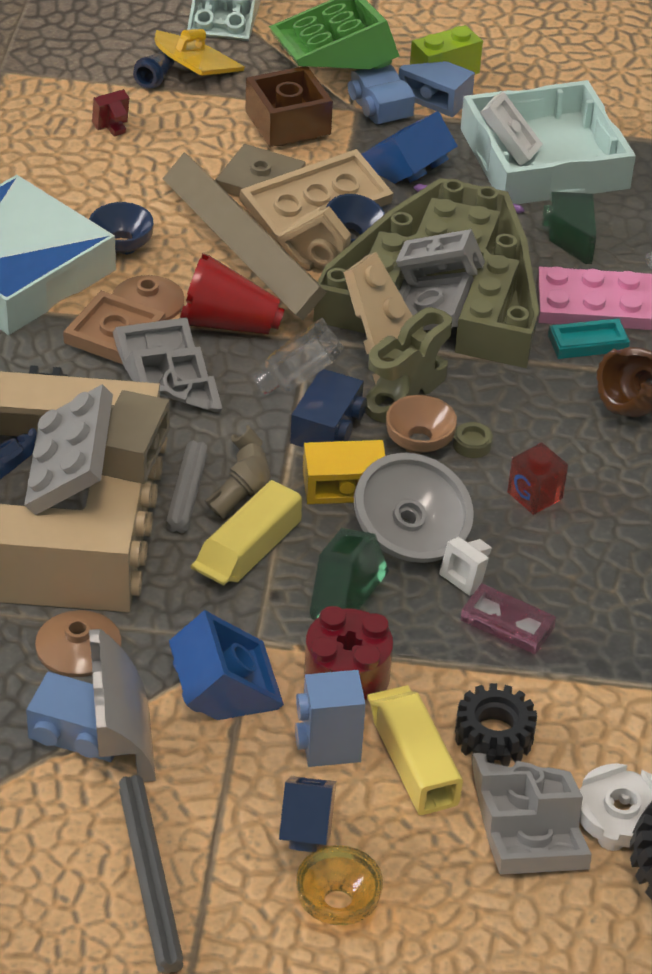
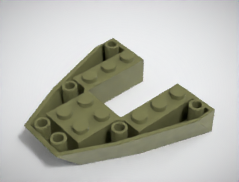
(502, 300)

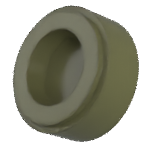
(472, 440)

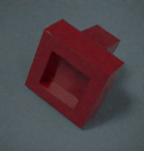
(111, 112)

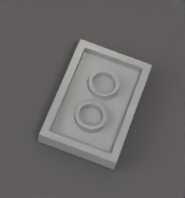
(69, 449)

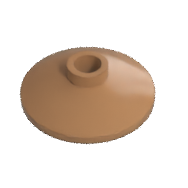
(153, 292)
(65, 641)

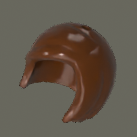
(625, 381)

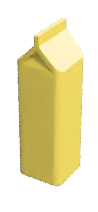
(249, 534)
(416, 749)

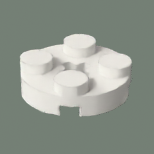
(600, 816)

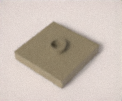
(254, 166)

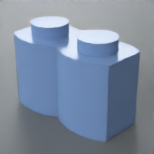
(381, 94)

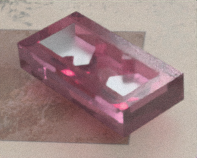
(508, 618)

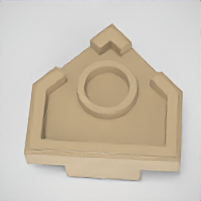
(315, 238)

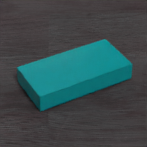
(587, 338)

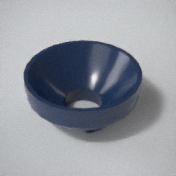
(356, 211)
(125, 221)

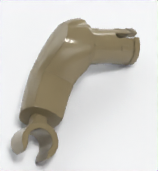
(246, 475)

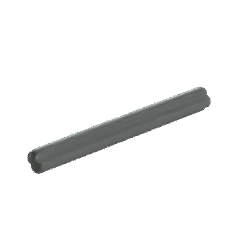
(151, 875)

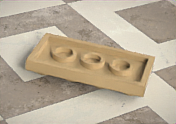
(286, 198)

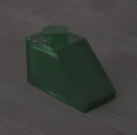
(572, 223)

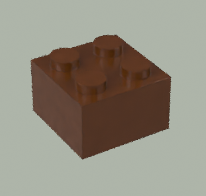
(288, 106)

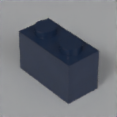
(328, 409)
(307, 813)

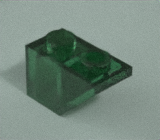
(347, 571)

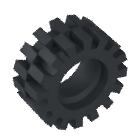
(497, 706)

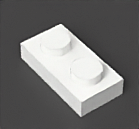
(511, 128)

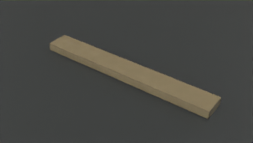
(245, 236)

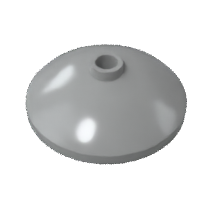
(415, 490)

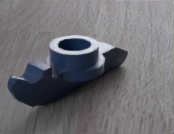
(15, 453)

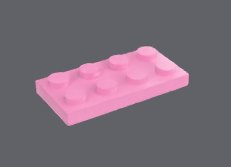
(594, 295)

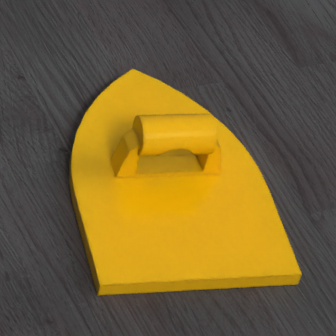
(193, 53)

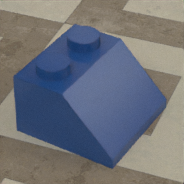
(412, 149)
(223, 669)

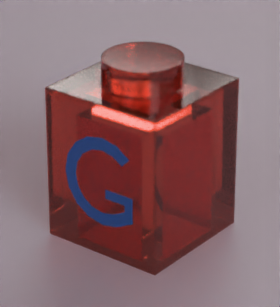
(537, 478)

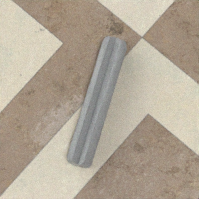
(187, 487)

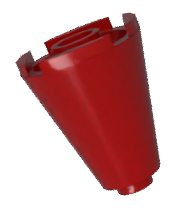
(229, 301)

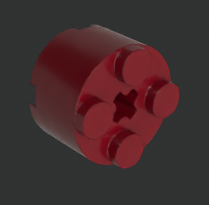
(349, 642)

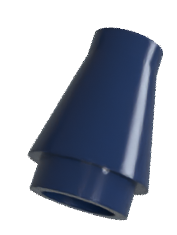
(152, 69)

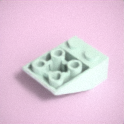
(224, 18)

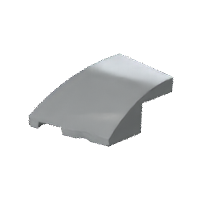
(167, 355)
(120, 705)
(530, 817)

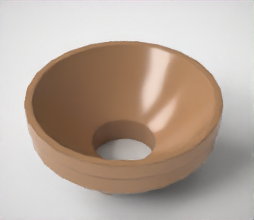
(421, 416)

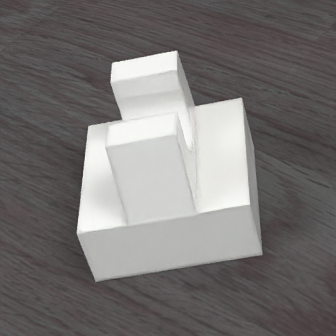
(465, 563)

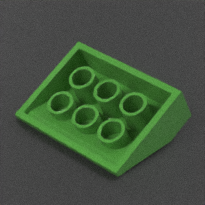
(338, 36)

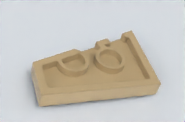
(376, 301)

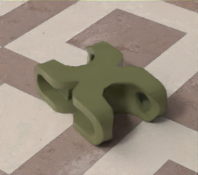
(408, 362)

